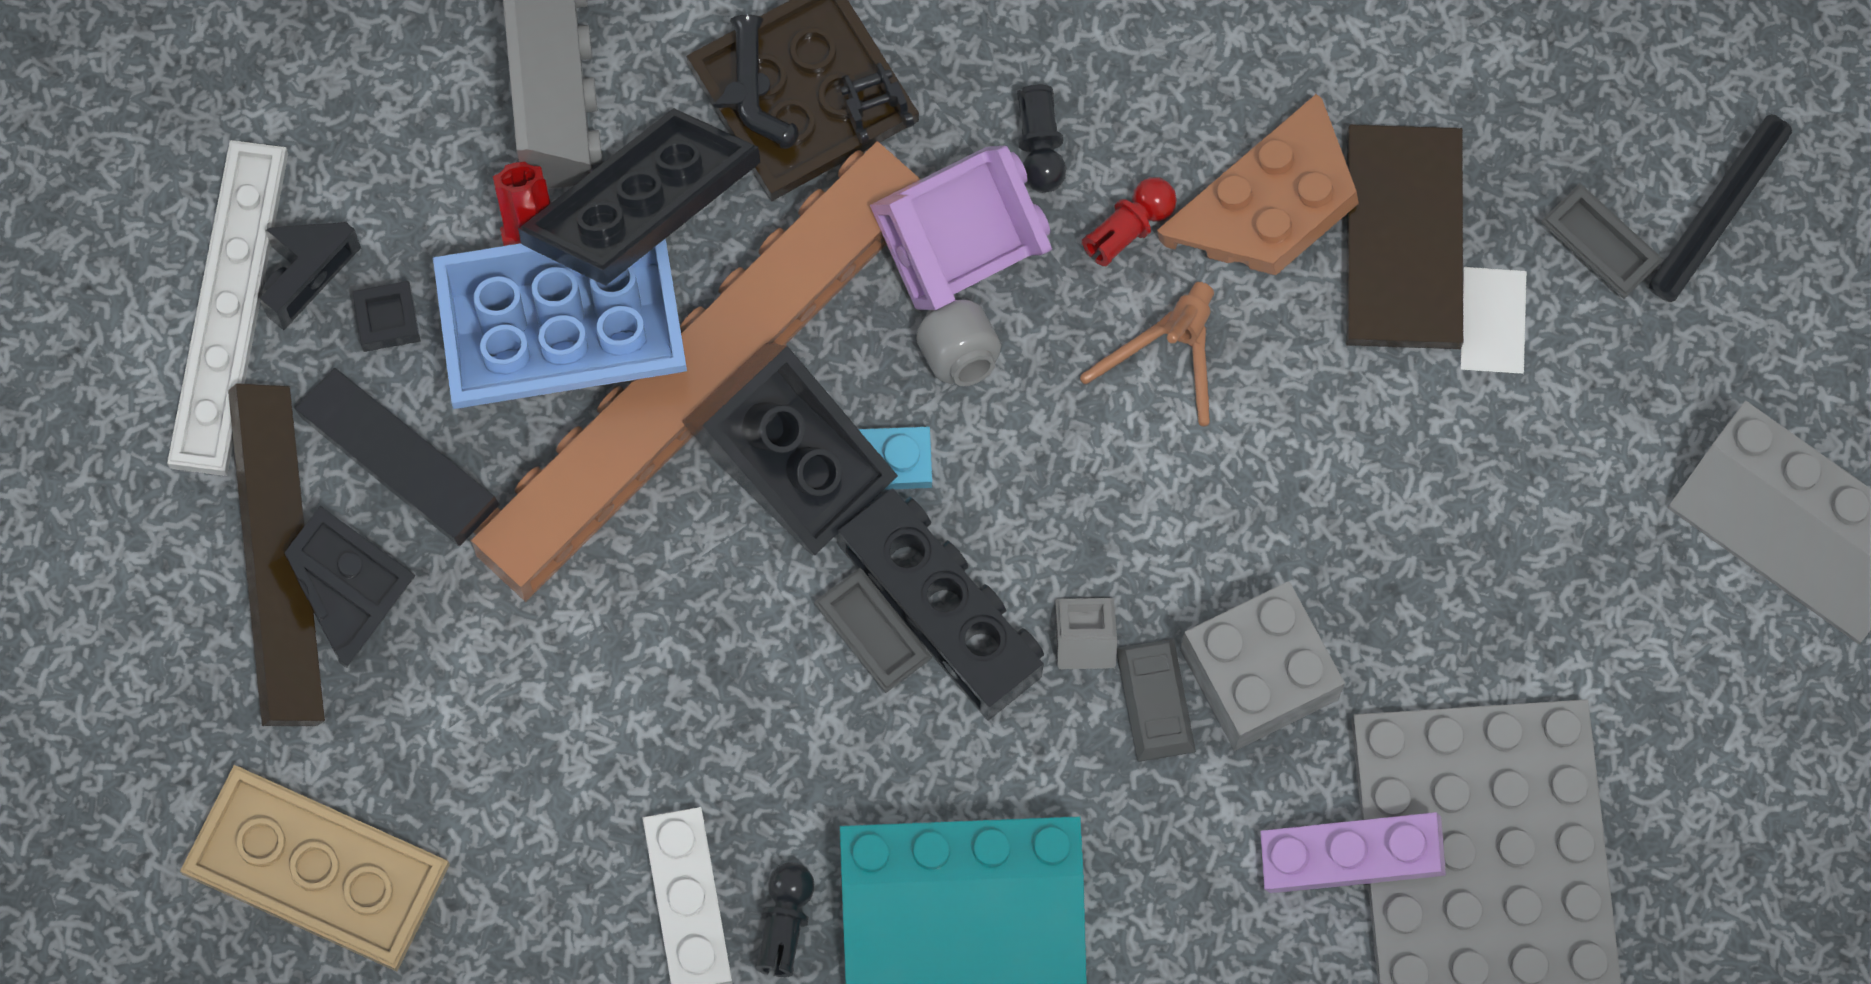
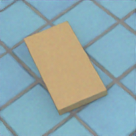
(315, 868)

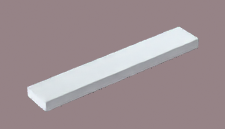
(227, 306)

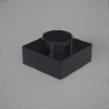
(386, 316)

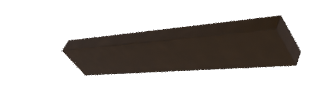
(270, 522)

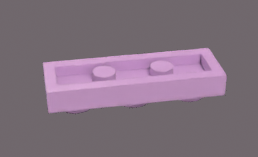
(1353, 853)

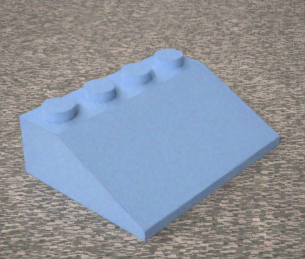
(538, 328)

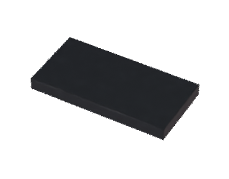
(639, 196)

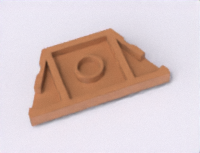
(1272, 197)

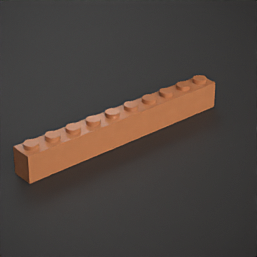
(644, 422)

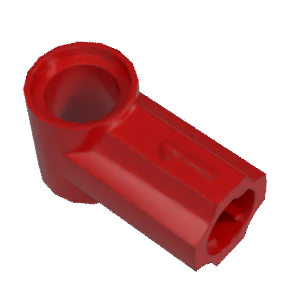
(520, 196)

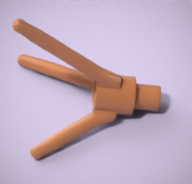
(1181, 325)

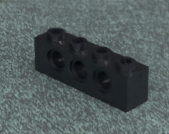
(988, 680)

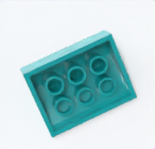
(964, 902)

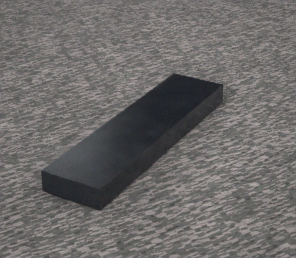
(397, 457)

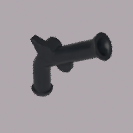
(750, 84)

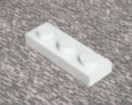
(687, 898)

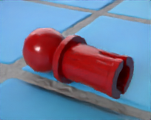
(1151, 201)

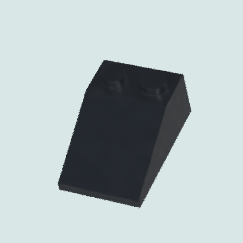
(790, 446)

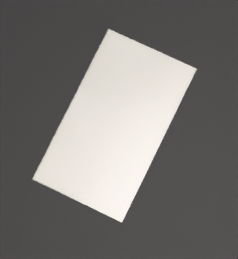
(1493, 320)

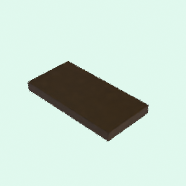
(1405, 237)

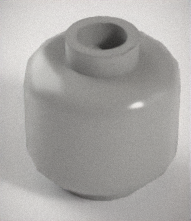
(959, 343)

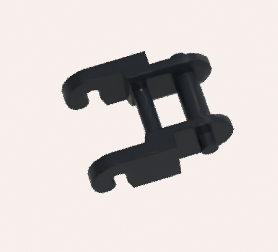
(892, 95)

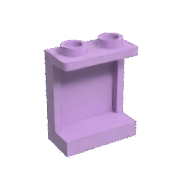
(961, 225)

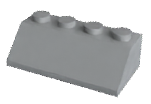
(550, 88)
(1786, 517)

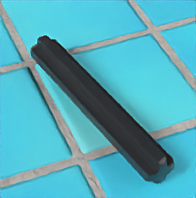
(1720, 208)

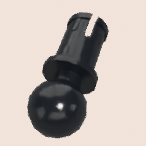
(1040, 137)
(790, 888)

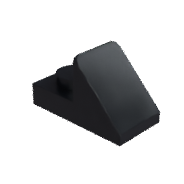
(315, 258)

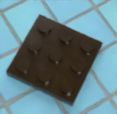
(804, 55)

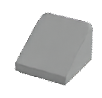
(1086, 633)

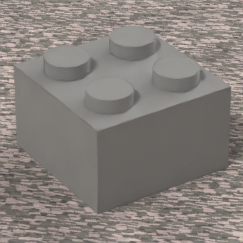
(1262, 665)

